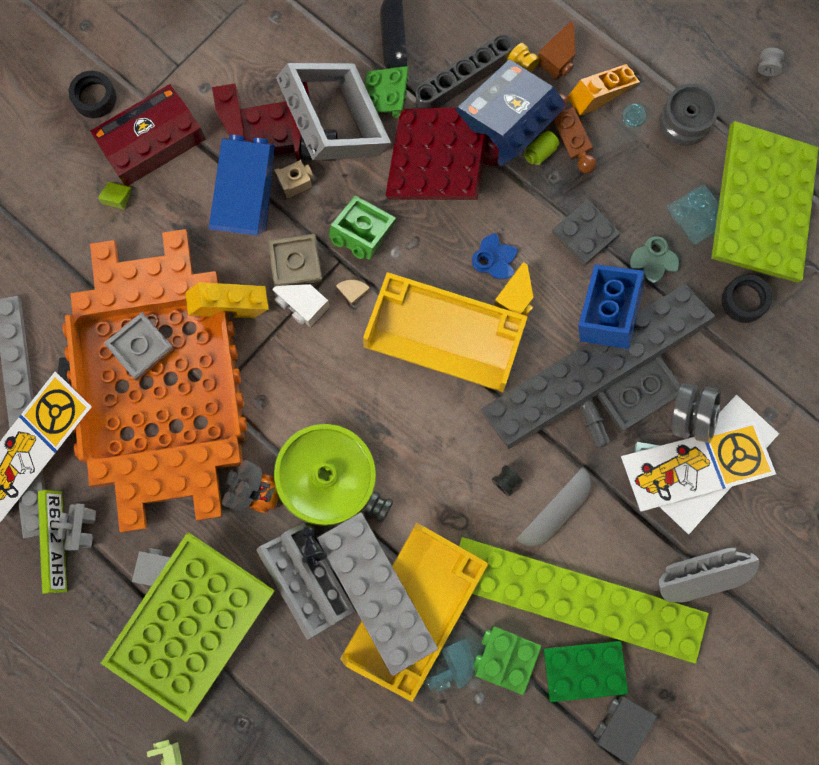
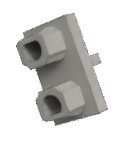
(72, 529)

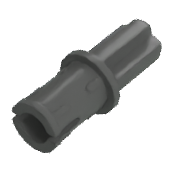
(594, 423)

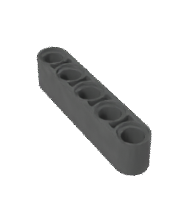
(469, 64)

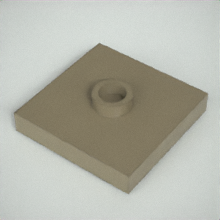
(295, 260)

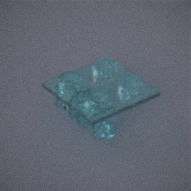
(696, 213)

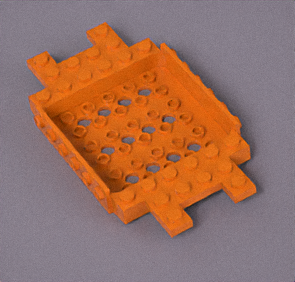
(170, 462)

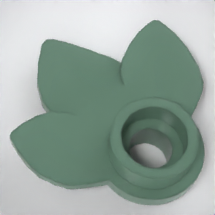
(653, 262)

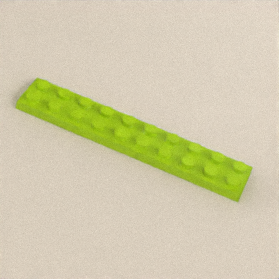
(588, 602)

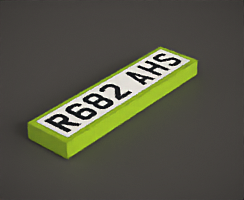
(51, 549)

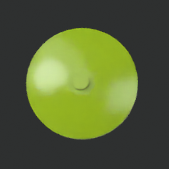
(324, 474)

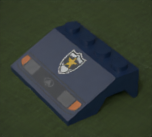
(511, 109)

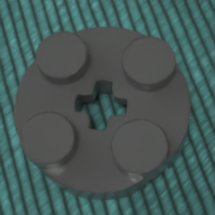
(240, 485)

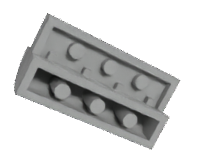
(307, 589)

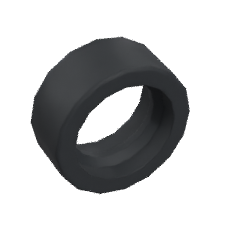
(82, 81)
(759, 286)

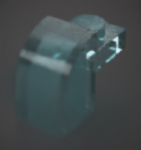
(460, 667)

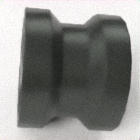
(507, 480)
(378, 506)

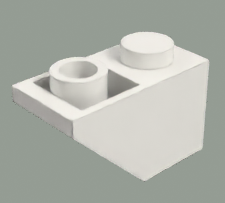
(303, 301)

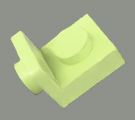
(170, 752)

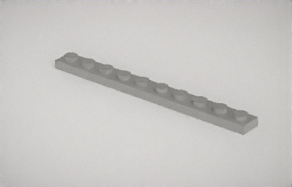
(18, 396)

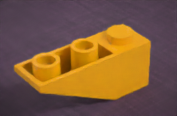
(601, 88)

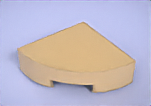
(353, 290)

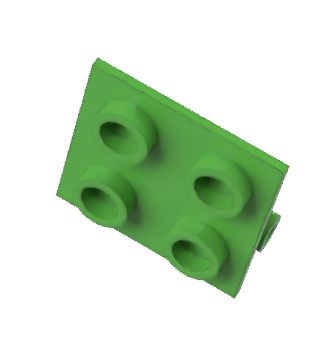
(388, 89)

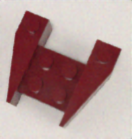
(263, 121)

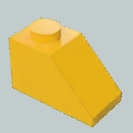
(517, 293)

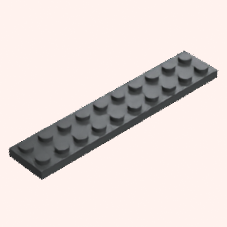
(596, 368)

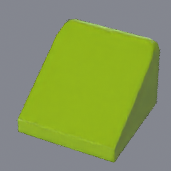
(115, 195)

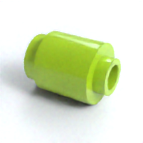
(541, 148)

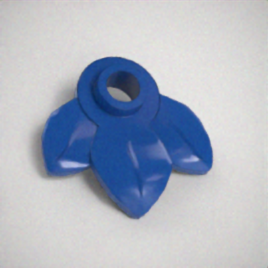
(497, 256)

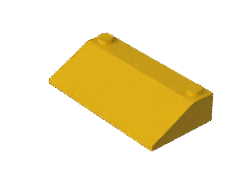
(444, 331)
(439, 583)

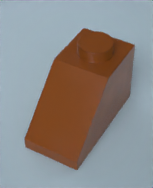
(559, 53)

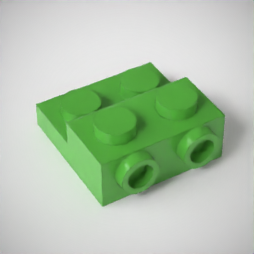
(361, 228)
(506, 660)

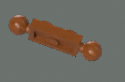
(575, 138)

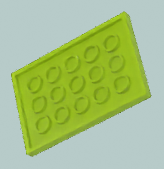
(765, 202)
(187, 627)

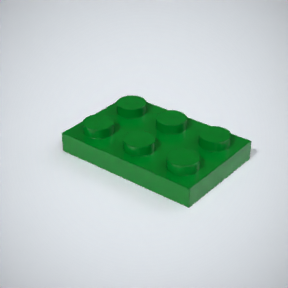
(585, 671)

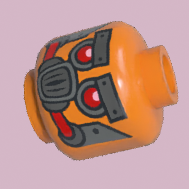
(266, 496)

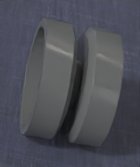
(688, 114)
(696, 412)

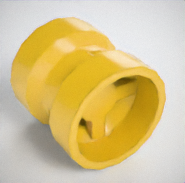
(523, 57)

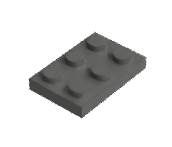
(640, 394)

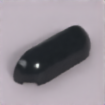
(393, 34)

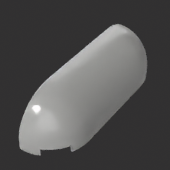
(557, 511)
(707, 575)

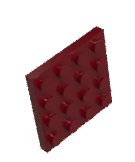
(435, 157)

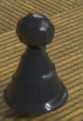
(312, 551)

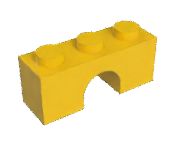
(212, 298)

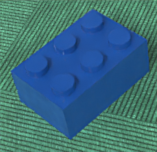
(611, 306)

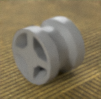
(771, 62)

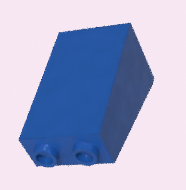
(242, 186)

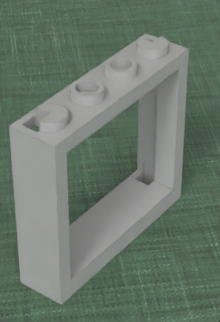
(367, 119)

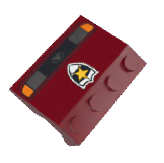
(148, 135)

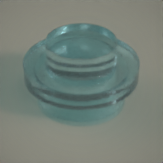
(634, 115)

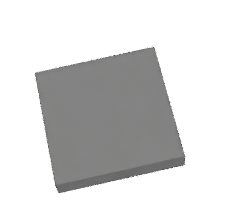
(139, 346)

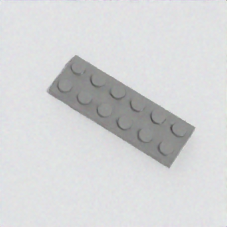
(377, 594)

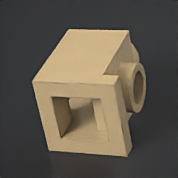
(294, 185)

